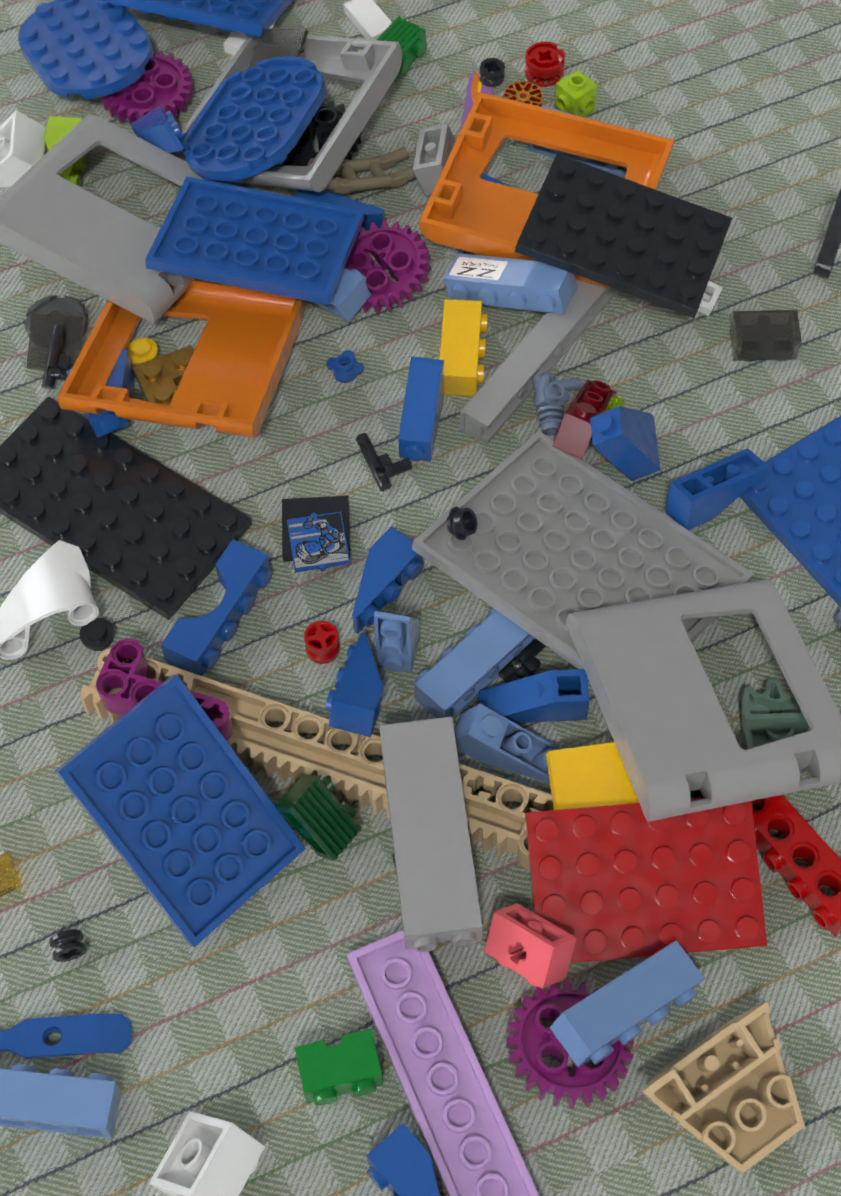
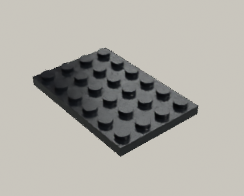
(624, 235)

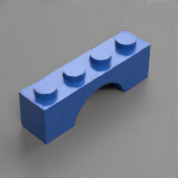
(196, 642)

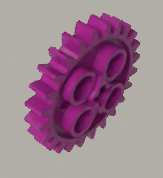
(163, 84)
(401, 249)
(534, 1042)

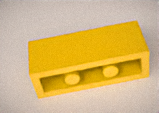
(462, 346)

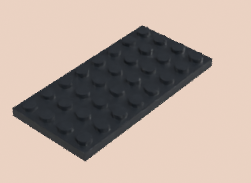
(119, 506)

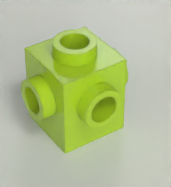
(576, 94)

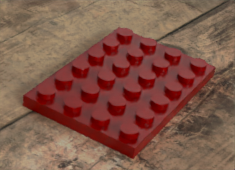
(645, 884)

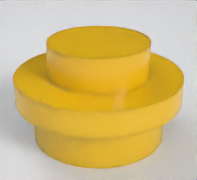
(142, 350)

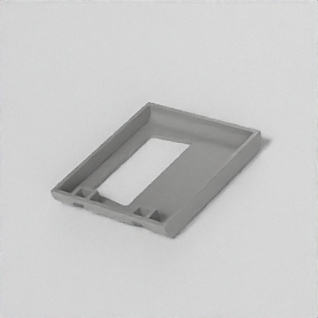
(335, 59)
(84, 233)
(670, 717)

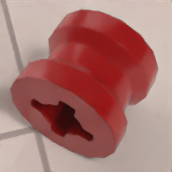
(325, 634)

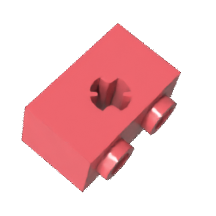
(529, 945)

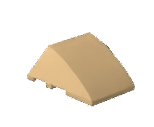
(732, 1090)

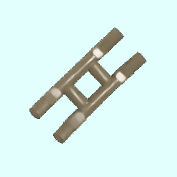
(375, 166)

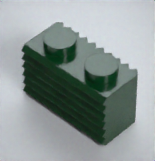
(319, 816)

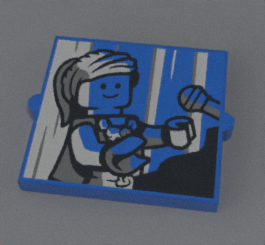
(318, 542)

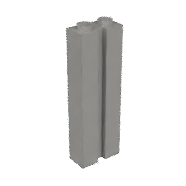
(430, 834)

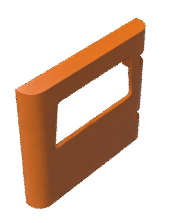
(490, 215)
(229, 371)

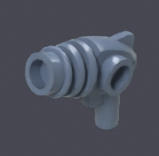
(550, 399)

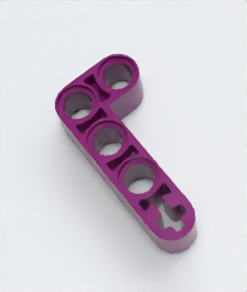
(136, 686)

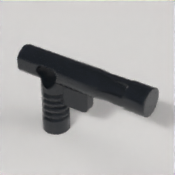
(55, 359)
(381, 464)
(526, 660)

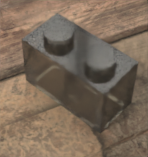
(765, 335)

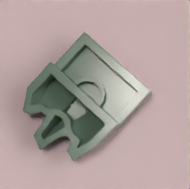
(770, 715)

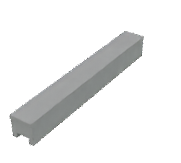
(533, 356)

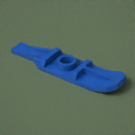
(78, 1036)

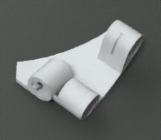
(50, 586)

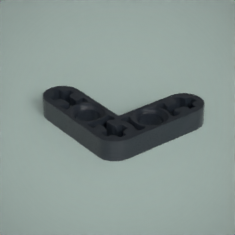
(831, 243)

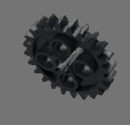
(325, 122)

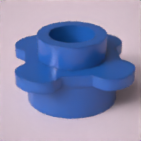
(345, 373)

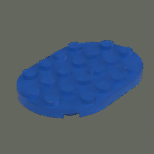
(85, 47)
(254, 119)

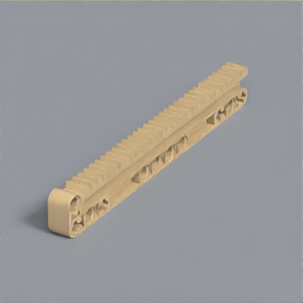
(348, 770)

